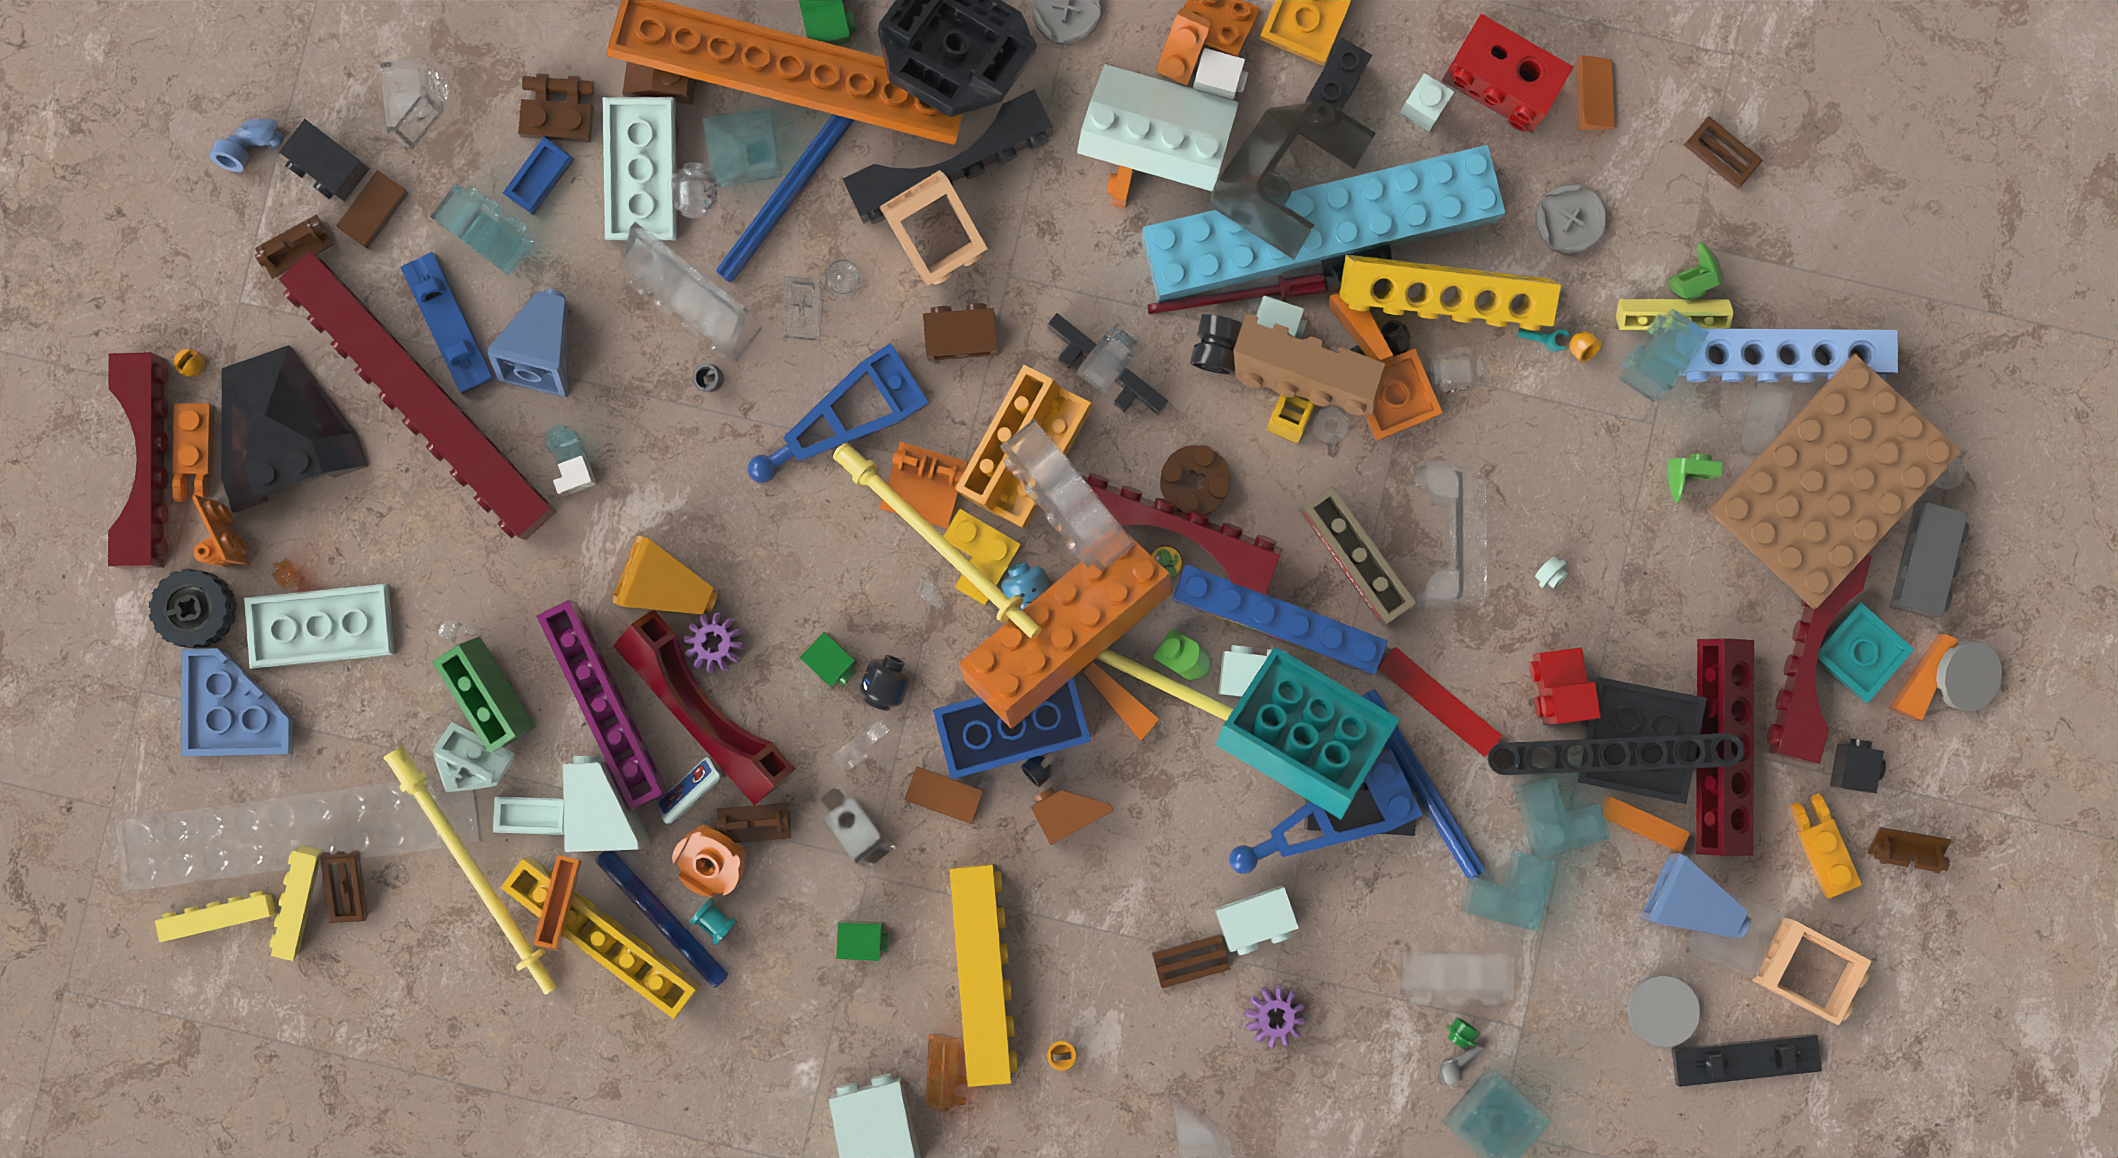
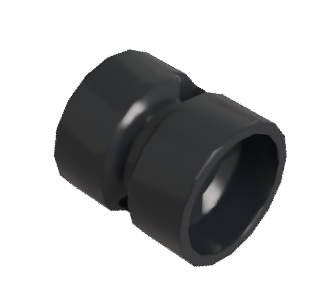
(1217, 344)

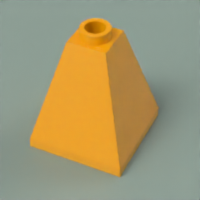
(661, 582)

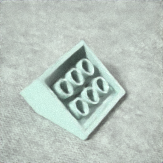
(1157, 127)

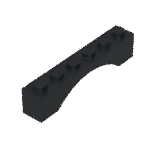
(1017, 126)

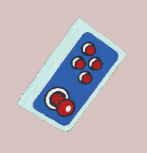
(689, 790)

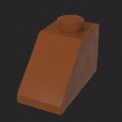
(1066, 812)

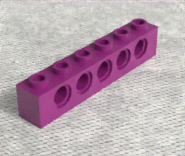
(602, 704)

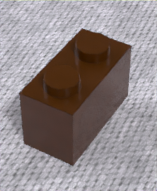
(960, 332)

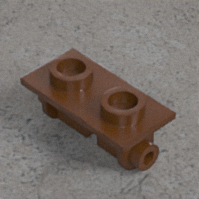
(290, 246)
(755, 822)
(1901, 847)

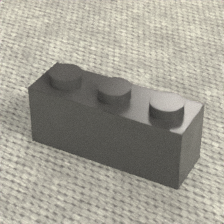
(1929, 560)

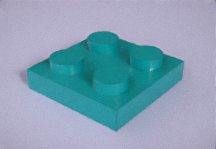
(1863, 652)

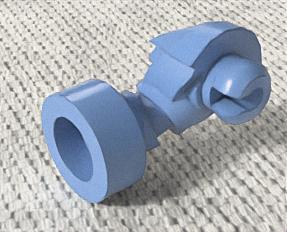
(232, 152)

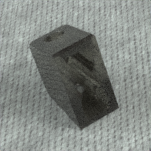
(865, 839)

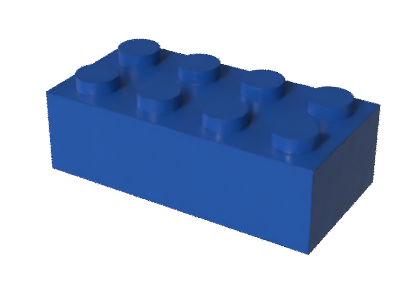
(980, 740)

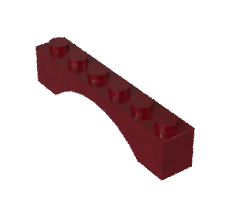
(138, 533)
(1243, 558)
(657, 658)
(1800, 726)

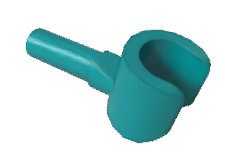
(1547, 339)

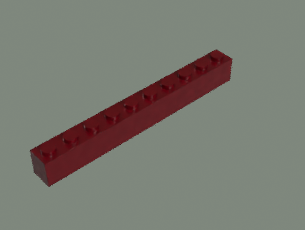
(417, 396)

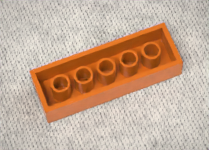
(1078, 622)

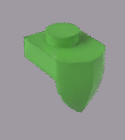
(1695, 281)
(1698, 466)
(1183, 656)

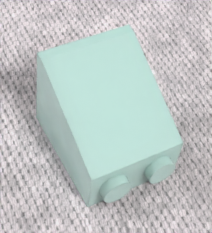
(596, 811)
(874, 1120)

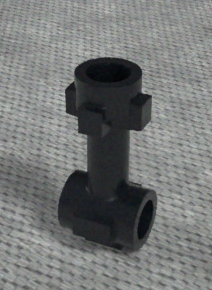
(1396, 337)

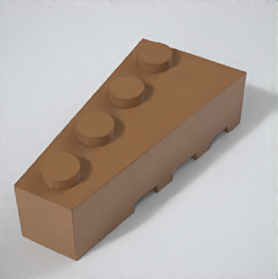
(1306, 368)

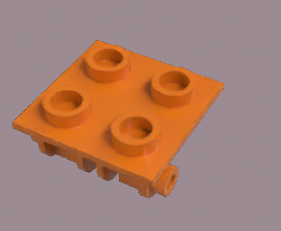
(1230, 22)
(926, 482)
(223, 545)

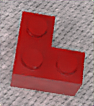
(1563, 687)

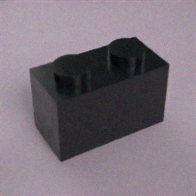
(324, 160)

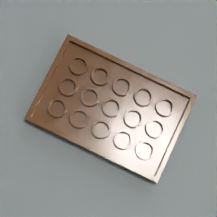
(1834, 481)

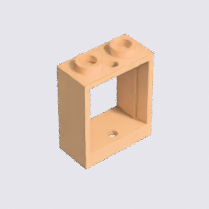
(914, 200)
(1779, 955)

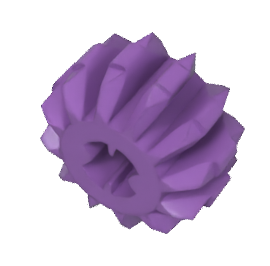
(703, 638)
(1287, 1013)

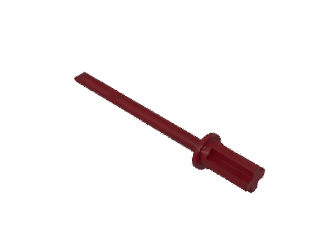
(1287, 288)

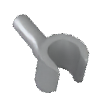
(1449, 1069)

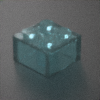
(1495, 1118)

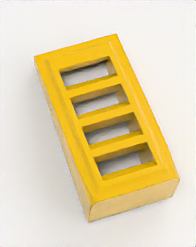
(1284, 428)

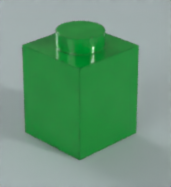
(829, 661)
(861, 940)

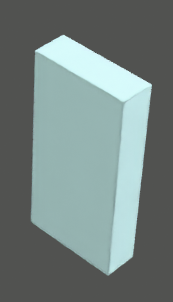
(528, 815)

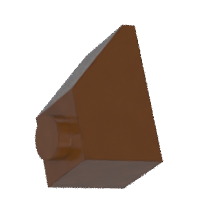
(657, 83)

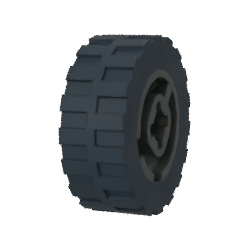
(192, 608)

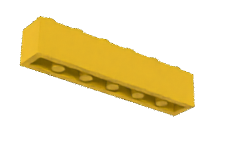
(981, 975)

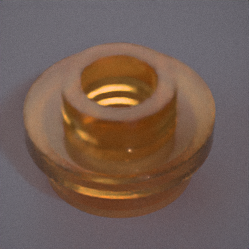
(287, 575)

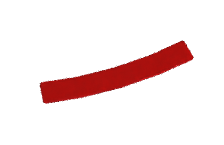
(1439, 702)

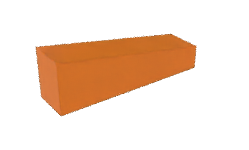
(1362, 329)
(1921, 685)
(1128, 708)
(1644, 824)
(557, 903)

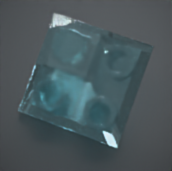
(743, 147)

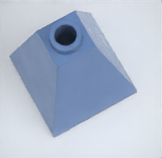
(535, 346)
(1693, 901)

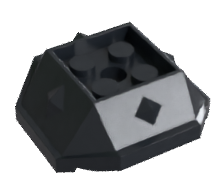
(989, 54)

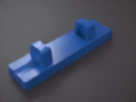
(447, 323)

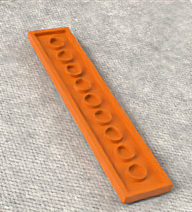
(772, 66)

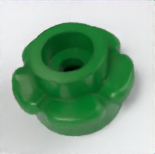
(1462, 1033)

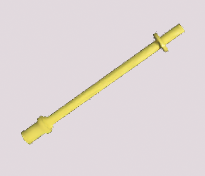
(866, 474)
(1165, 684)
(414, 783)

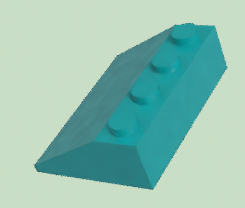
(1307, 732)

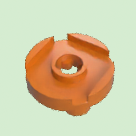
(717, 847)

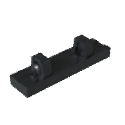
(1132, 385)
(1746, 1060)

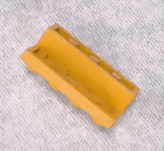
(1031, 397)

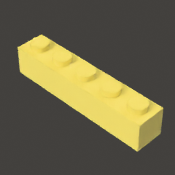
(1707, 313)
(295, 902)
(215, 916)

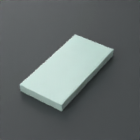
(639, 166)
(319, 626)

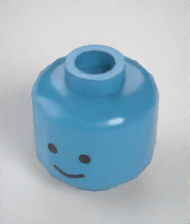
(1026, 582)

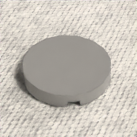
(1066, 19)
(1571, 219)
(1969, 675)
(1663, 1011)

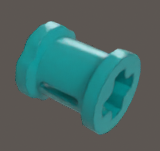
(713, 921)

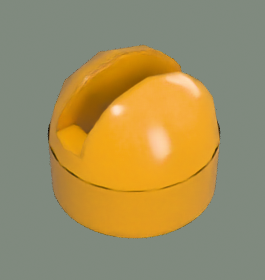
(1585, 346)
(194, 366)
(1061, 1048)

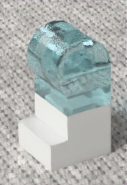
(570, 459)

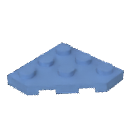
(228, 710)

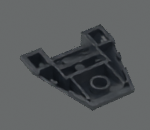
(280, 429)

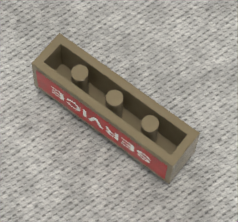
(1357, 556)

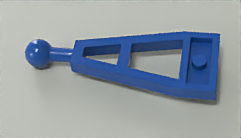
(893, 383)
(1389, 792)

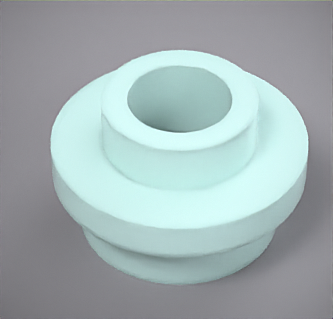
(1552, 573)

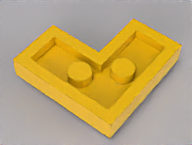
(988, 547)

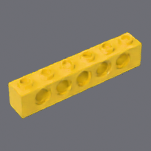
(1362, 273)
(607, 941)

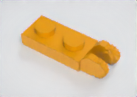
(1825, 849)

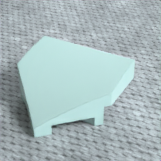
(466, 762)

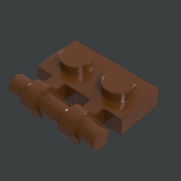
(556, 119)

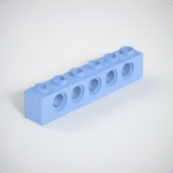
(1877, 349)

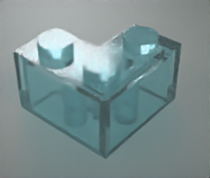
(478, 224)
(1665, 356)
(1550, 825)
(1521, 896)

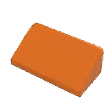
(1594, 93)

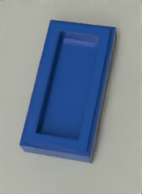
(538, 175)

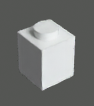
(1220, 74)

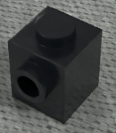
(1858, 766)

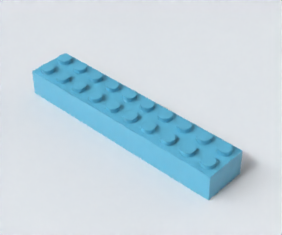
(1348, 217)

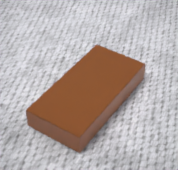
(943, 795)

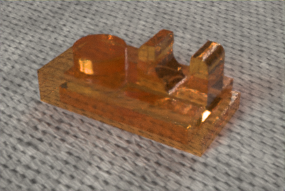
(942, 1072)

